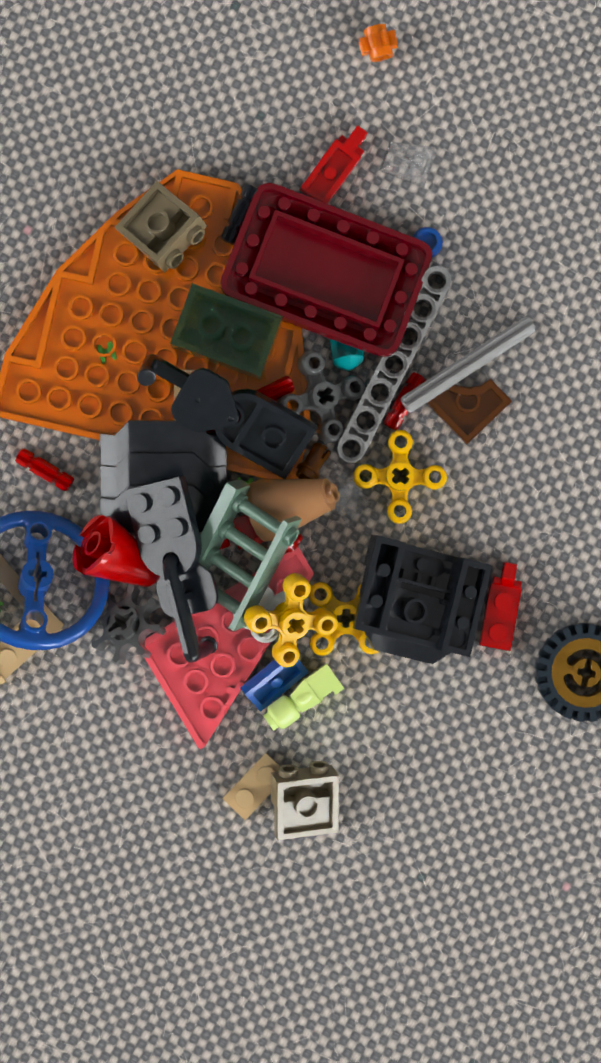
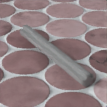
(468, 364)

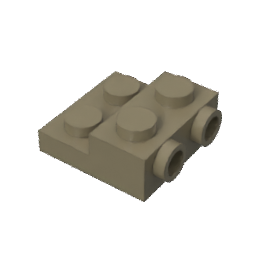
(162, 227)
(305, 800)

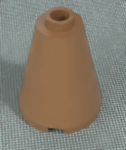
(291, 498)

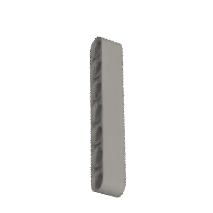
(391, 381)

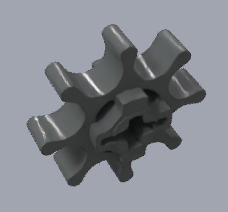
(127, 625)

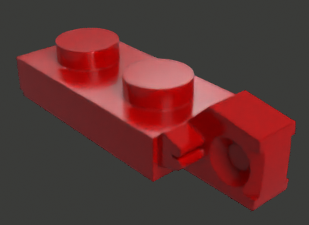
(335, 167)
(501, 609)

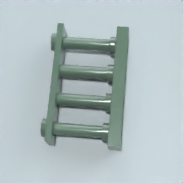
(221, 526)

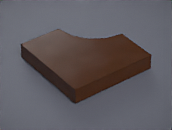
(469, 408)

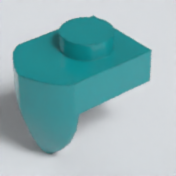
(345, 356)

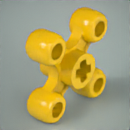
(400, 490)
(336, 607)
(320, 620)

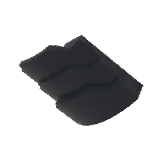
(156, 452)
(419, 600)

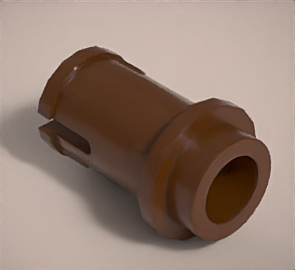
(313, 462)

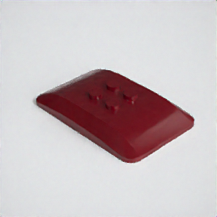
(326, 269)

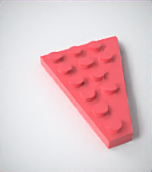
(209, 686)

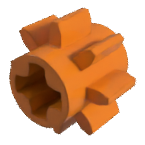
(378, 42)

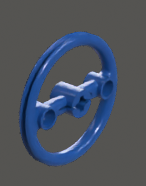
(38, 638)

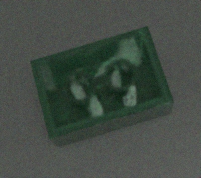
(226, 331)

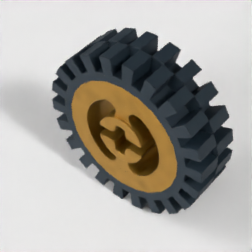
(553, 666)

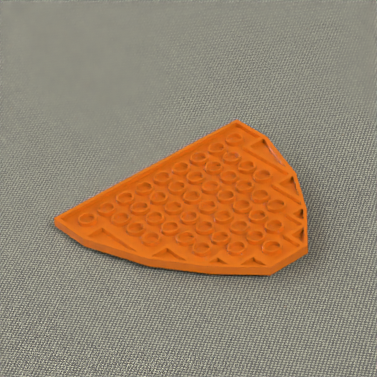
(120, 296)

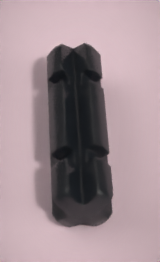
(238, 215)

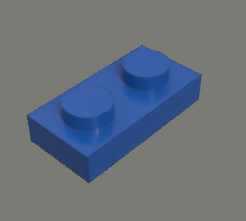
(272, 683)

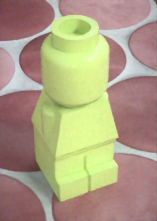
(306, 695)

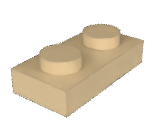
(252, 787)

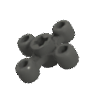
(330, 394)

